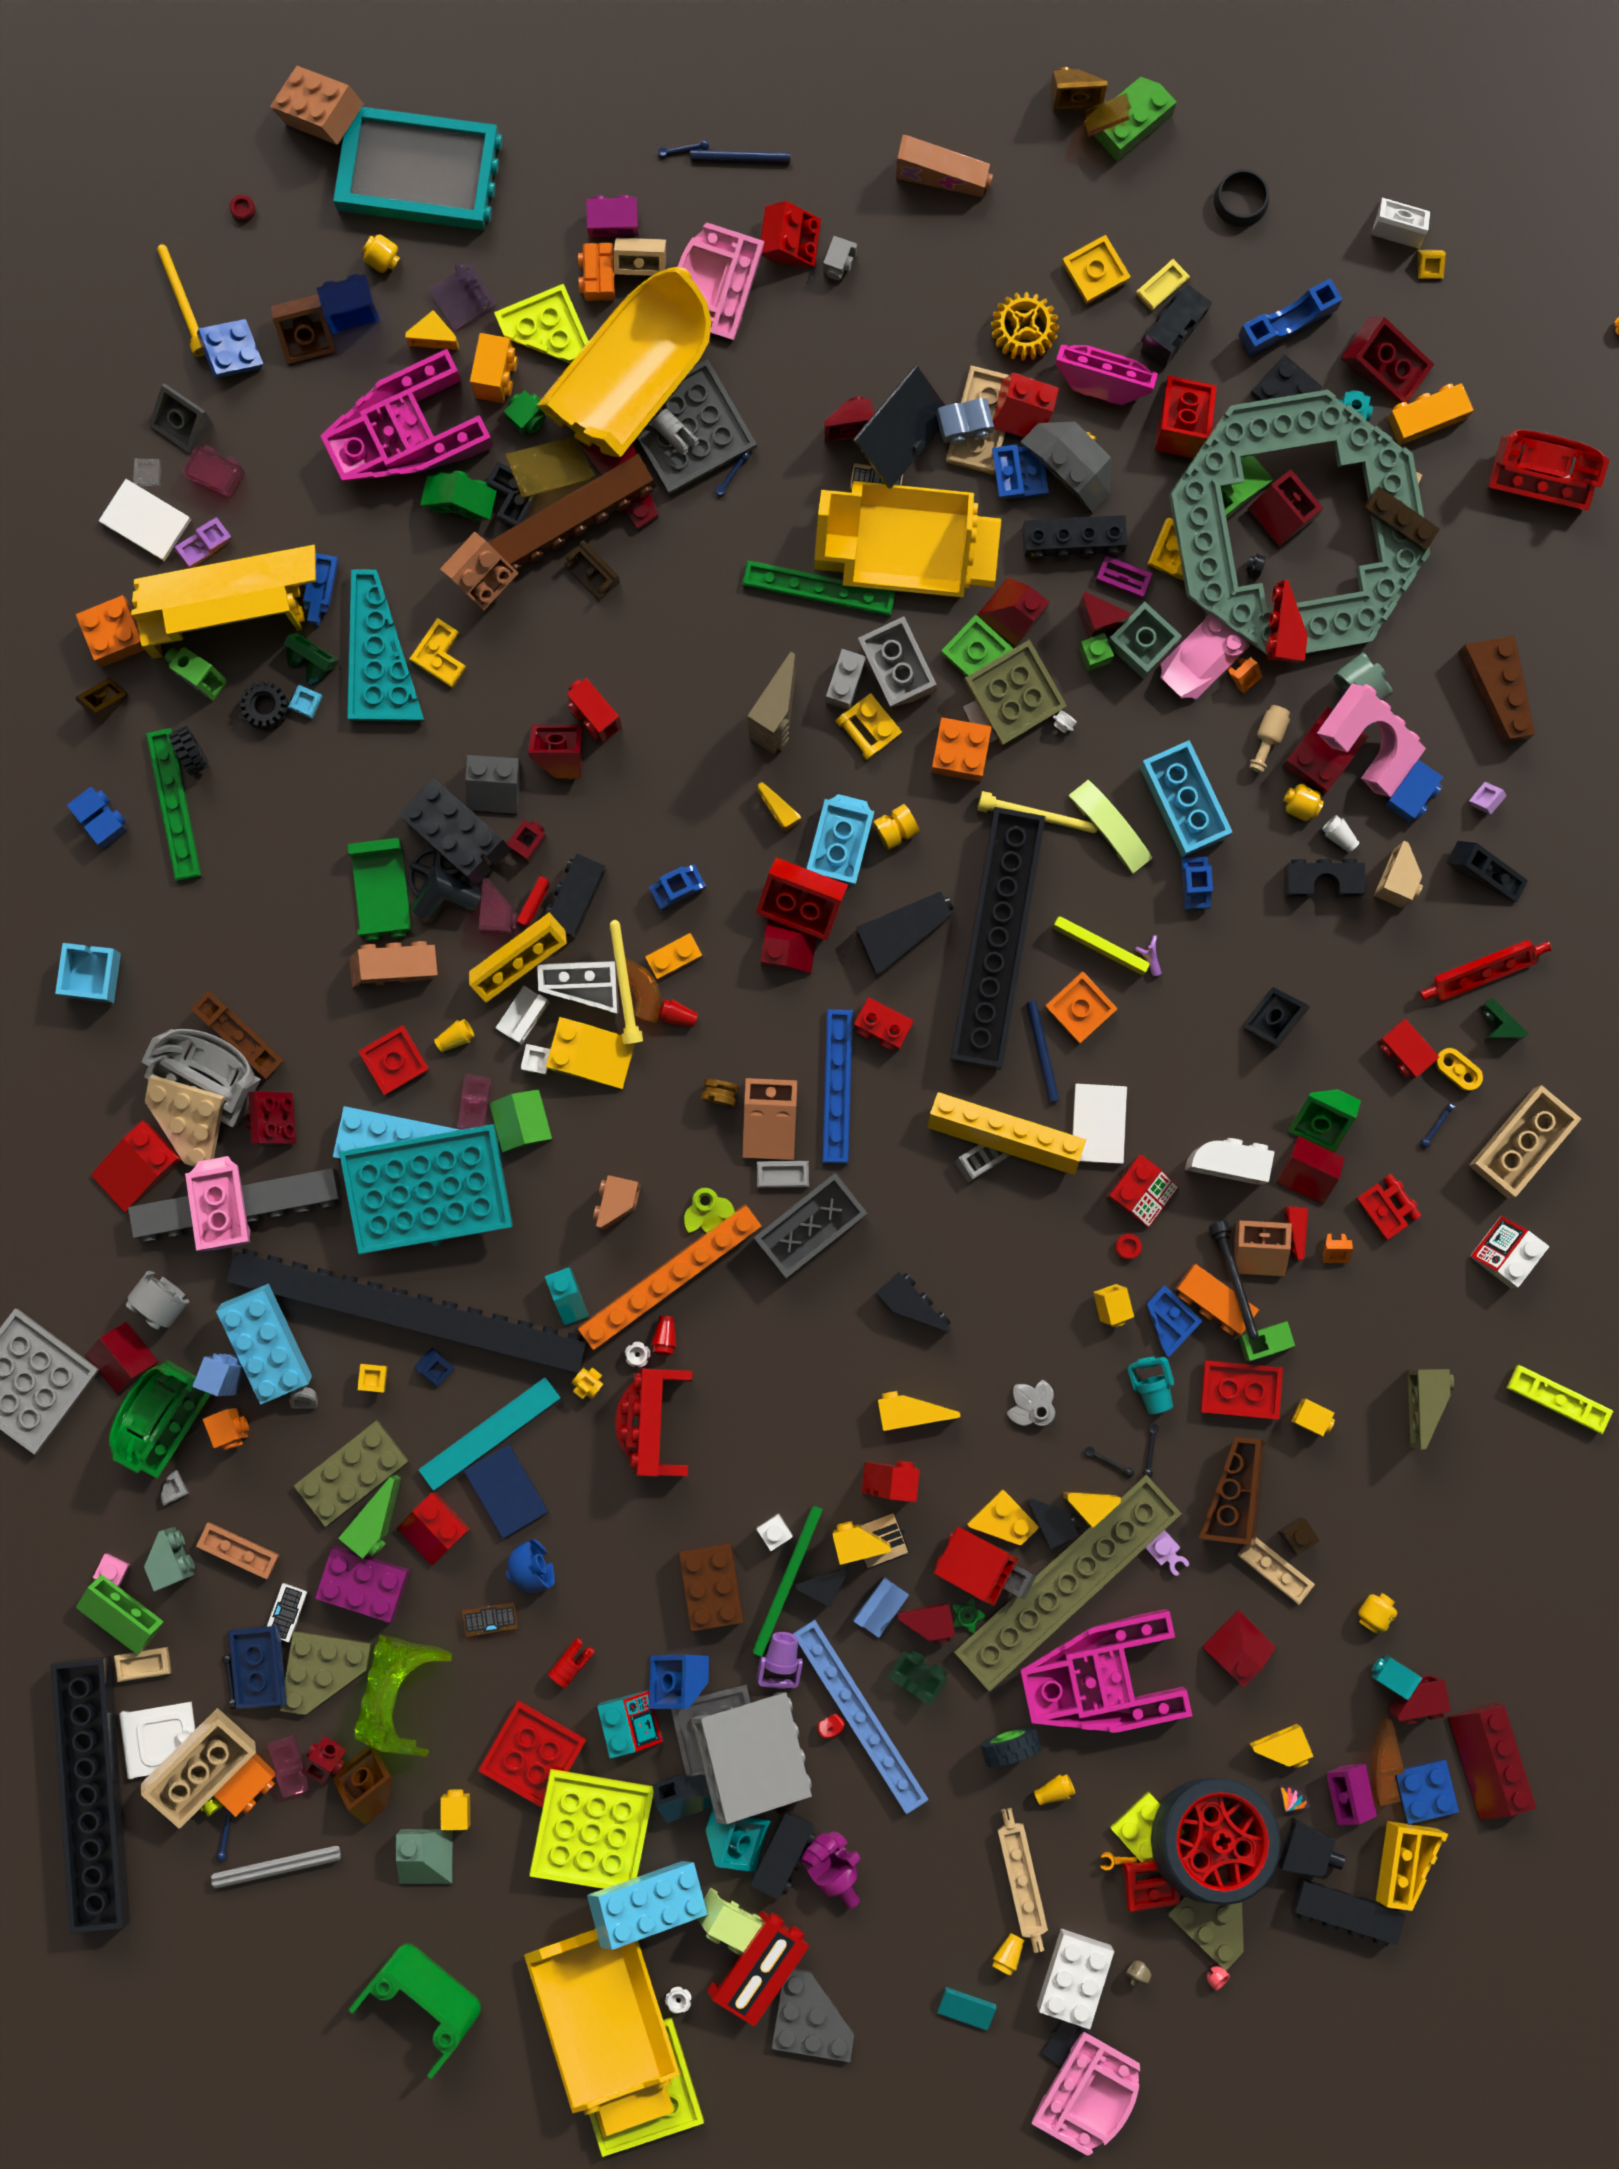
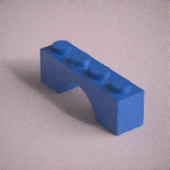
(1274, 327)

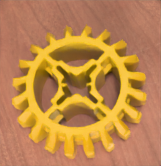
(1038, 340)

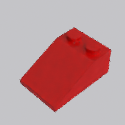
(1185, 416)
(136, 1165)

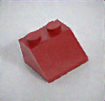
(1023, 405)
(433, 1528)

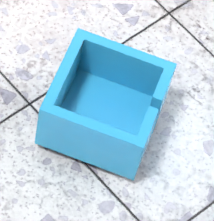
(88, 975)

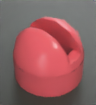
(1218, 1978)

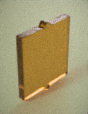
(1107, 114)

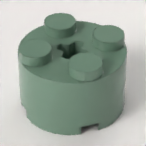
(1361, 672)

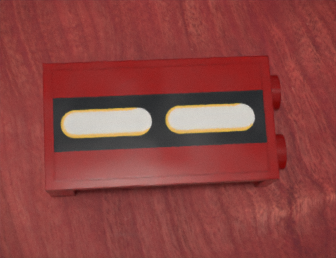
(761, 1969)

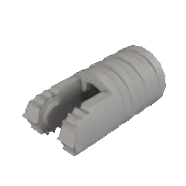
(674, 431)

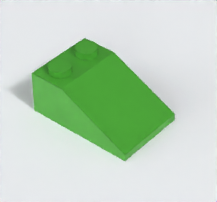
(372, 1524)

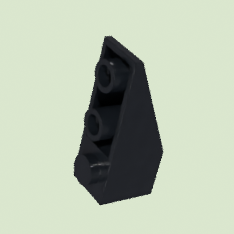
(906, 1301)
(681, 1796)

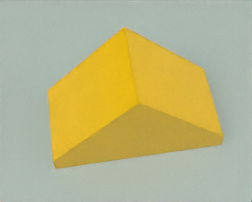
(431, 333)

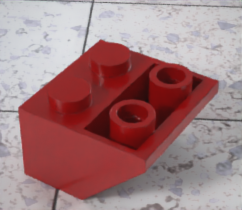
(790, 235)

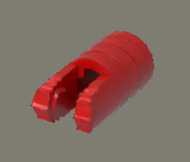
(566, 1668)

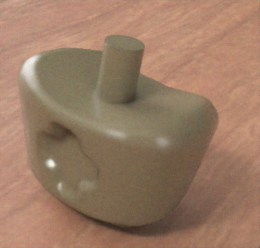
(1138, 1972)

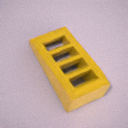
(782, 812)

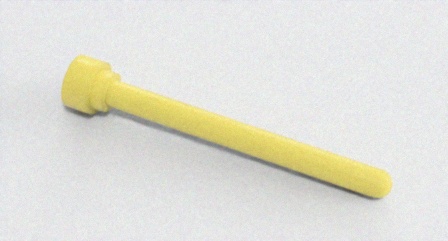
(988, 803)
(631, 1032)

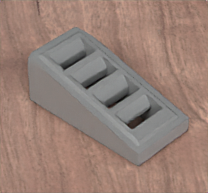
(967, 1170)

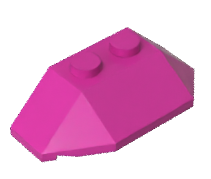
(1104, 374)

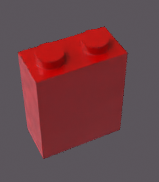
(975, 1565)

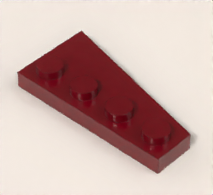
(642, 510)

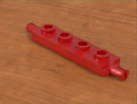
(1485, 970)

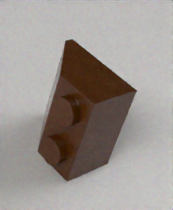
(302, 329)

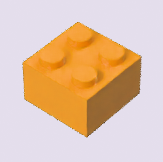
(493, 368)

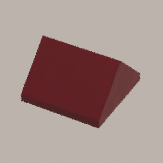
(1100, 616)
(1311, 1170)
(121, 1357)

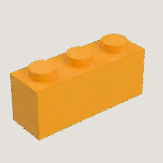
(1429, 413)

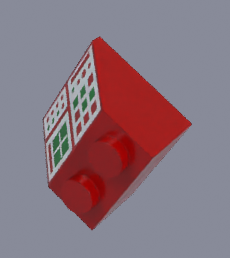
(1143, 1190)

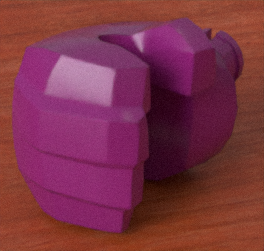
(833, 1867)

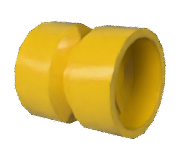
(895, 827)

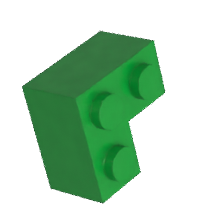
(458, 495)

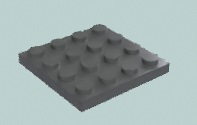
(711, 417)

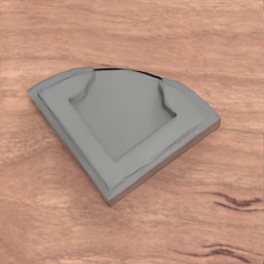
(173, 1488)

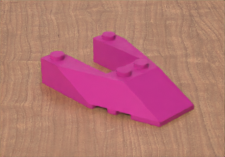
(389, 433)
(1090, 1682)

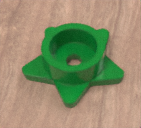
(975, 1615)

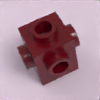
(324, 1760)

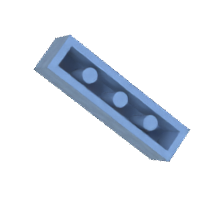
(220, 1375)

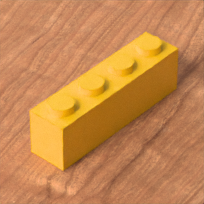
(517, 957)

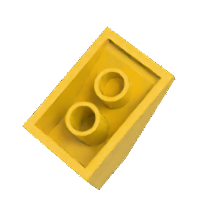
(589, 1053)

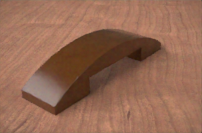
(237, 1034)

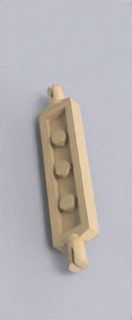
(1022, 1880)

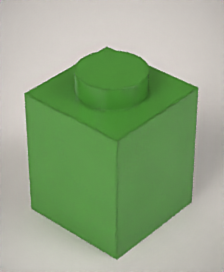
(1095, 652)

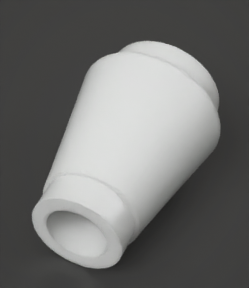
(1340, 833)

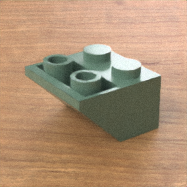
(168, 1560)

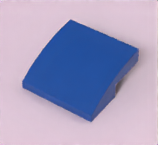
(1018, 473)

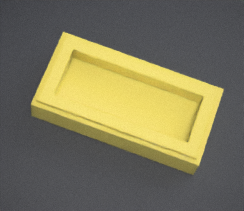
(1162, 285)

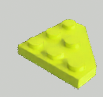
(545, 324)

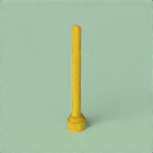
(195, 344)

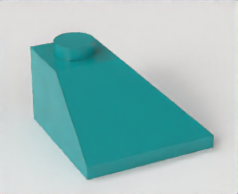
(737, 1843)

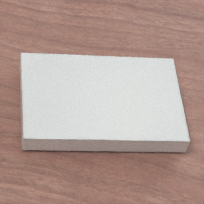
(145, 520)
(1100, 1120)

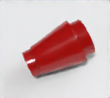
(676, 1013)
(664, 1337)

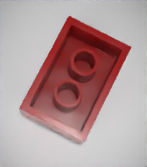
(801, 899)

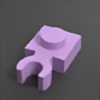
(1164, 1549)

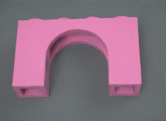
(1398, 747)

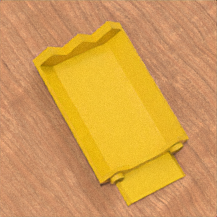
(605, 2030)

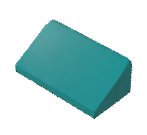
(966, 2008)

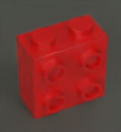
(593, 709)

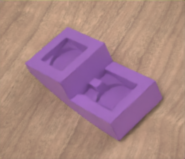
(203, 544)

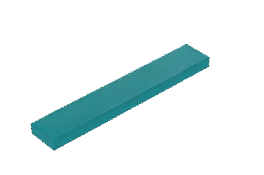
(489, 1433)

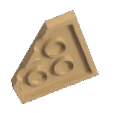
(187, 1117)

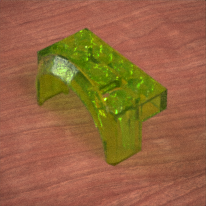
(391, 1664)

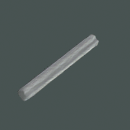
(276, 1867)

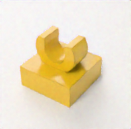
(372, 1378)

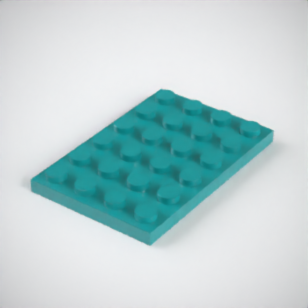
(426, 1188)

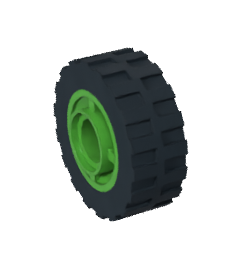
(1011, 1747)

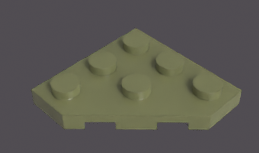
(320, 1668)
(1212, 1926)

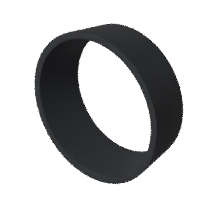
(1236, 219)

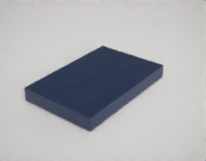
(506, 1490)
(257, 1667)

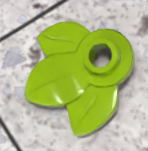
(707, 1216)

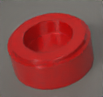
(1128, 1246)

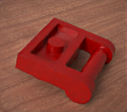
(1147, 1892)

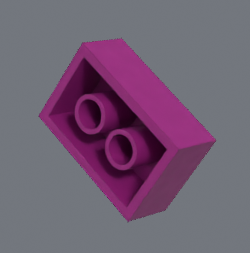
(362, 1584)

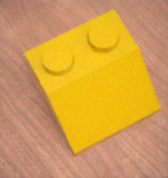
(857, 1543)

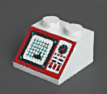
(1509, 1252)

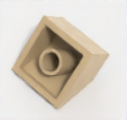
(1400, 878)

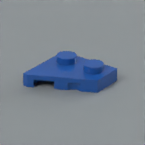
(1171, 1319)

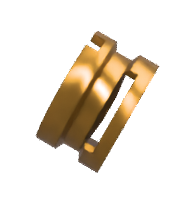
(718, 1095)

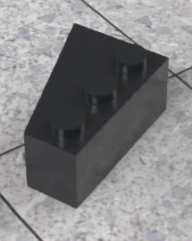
(1175, 326)

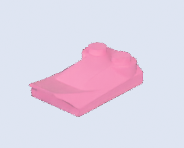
(1202, 658)
(217, 1205)

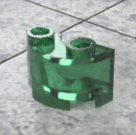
(918, 1677)

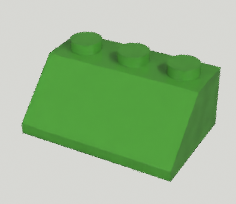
(1149, 109)

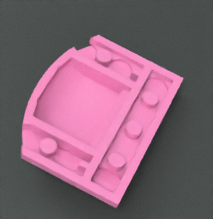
(724, 270)
(1089, 2095)

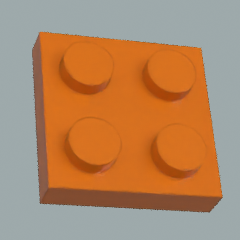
(1081, 1007)

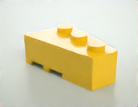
(1405, 1863)

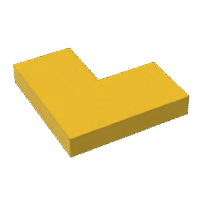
(433, 657)

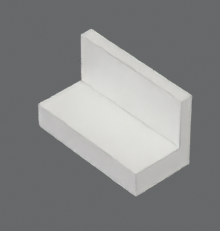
(522, 1015)

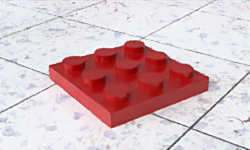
(528, 1750)

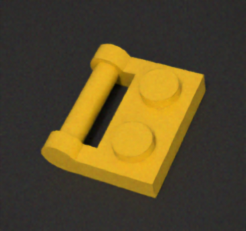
(875, 721)

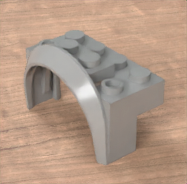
(209, 1055)

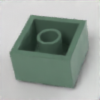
(1144, 640)

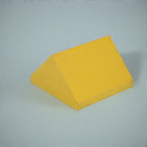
(1092, 1507)

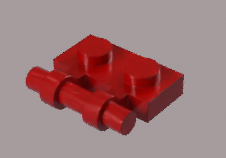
(1382, 1210)

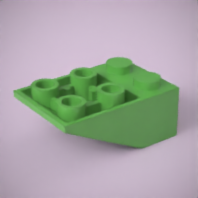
(1255, 479)

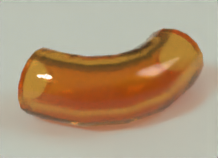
(645, 990)

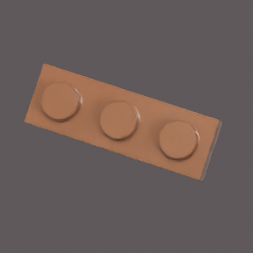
(237, 1550)

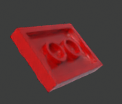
(1241, 1389)

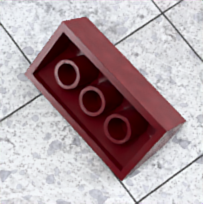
(1491, 1761)

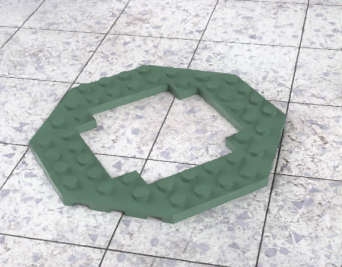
(1204, 533)

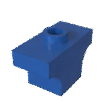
(1196, 883)
(677, 886)

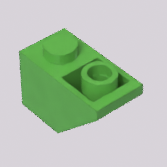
(1270, 1341)

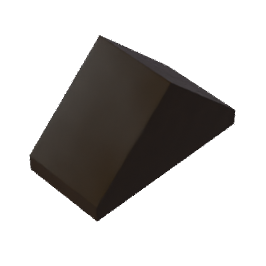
(102, 699)

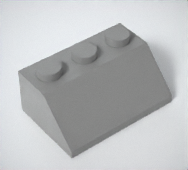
(898, 663)

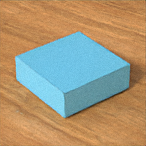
(305, 702)

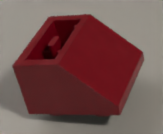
(1285, 508)
(1427, 1700)

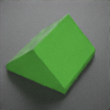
(520, 1120)

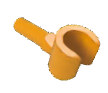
(1116, 1860)

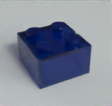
(348, 303)

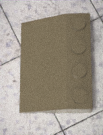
(772, 712)

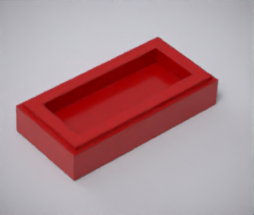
(533, 902)

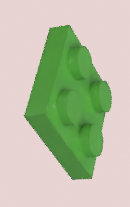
(975, 647)

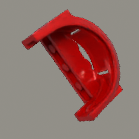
(1551, 456)
(643, 1442)

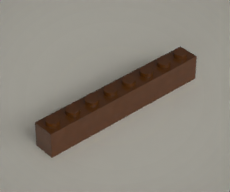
(575, 513)

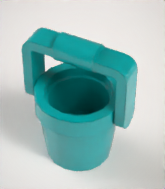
(1156, 1389)

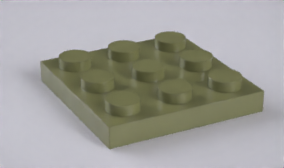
(1015, 692)

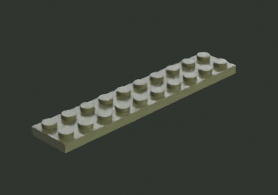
(1067, 1583)

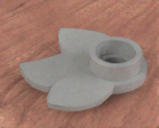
(1030, 1401)

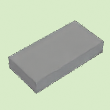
(782, 1174)

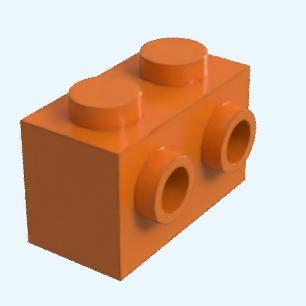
(226, 1429)

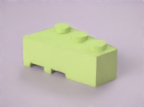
(728, 1923)

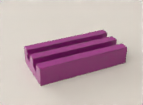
(1121, 586)

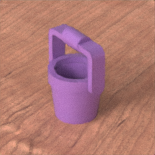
(781, 1659)

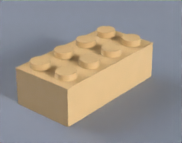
(1525, 1142)
(198, 1768)

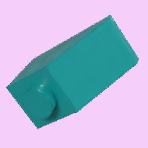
(567, 1296)
(1395, 1676)

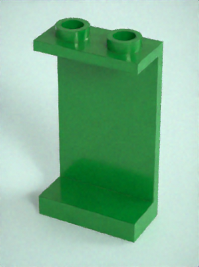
(380, 889)

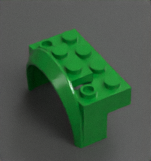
(142, 1410)

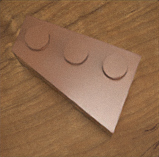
(393, 963)

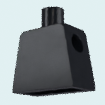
(1309, 1851)

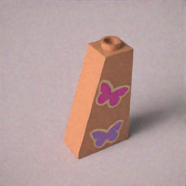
(941, 168)

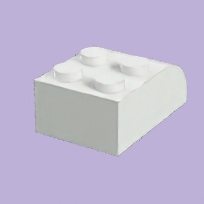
(1233, 1161)

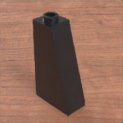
(899, 931)

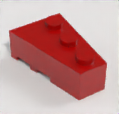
(891, 1481)

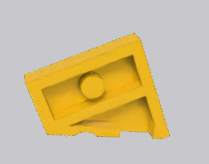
(1004, 1519)

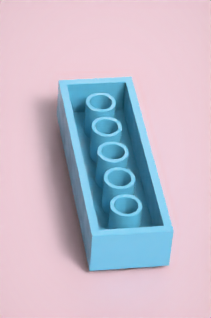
(367, 1128)

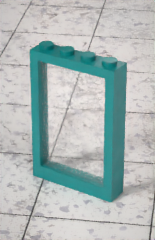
(418, 168)

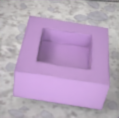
(1487, 798)

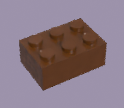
(711, 1586)

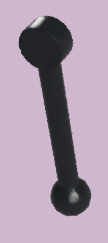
(1153, 1429)
(1090, 1451)
(227, 1660)

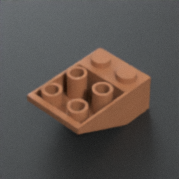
(769, 1119)

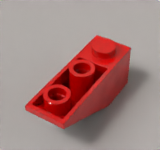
(1288, 632)

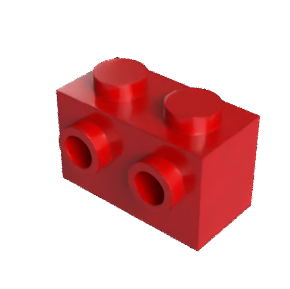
(883, 1024)

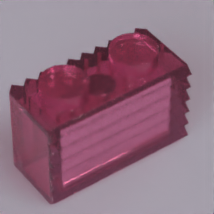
(214, 471)

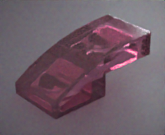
(474, 1101)
(288, 1766)

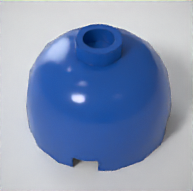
(528, 1568)

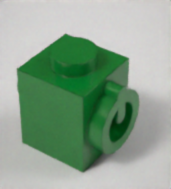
(524, 413)

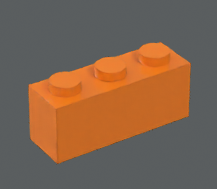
(1213, 1299)

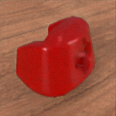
(831, 1727)

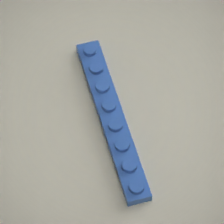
(860, 1716)

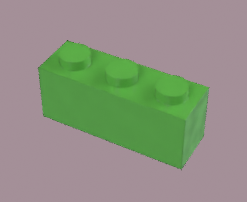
(119, 1614)

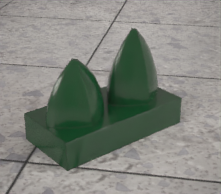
(318, 660)

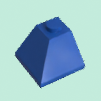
(677, 1680)

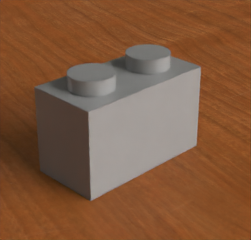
(845, 679)

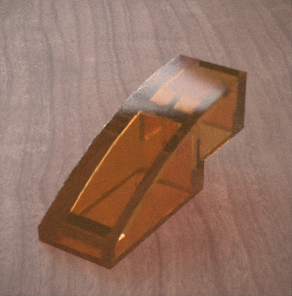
(1386, 1764)

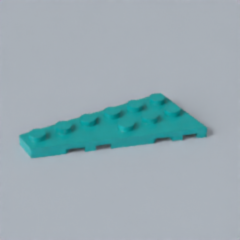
(378, 672)

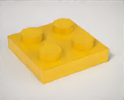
(1096, 269)

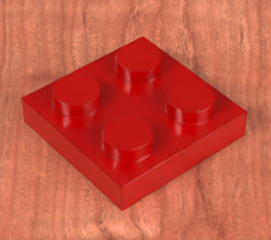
(394, 1060)

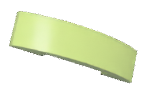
(1111, 826)

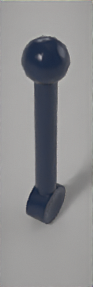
(663, 152)
(720, 490)
(1425, 1142)
(221, 1855)

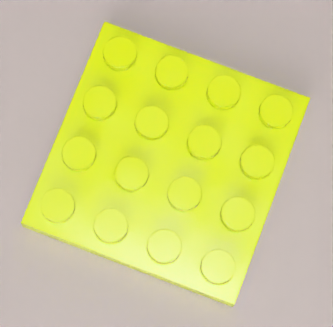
(591, 1830)
(683, 2099)

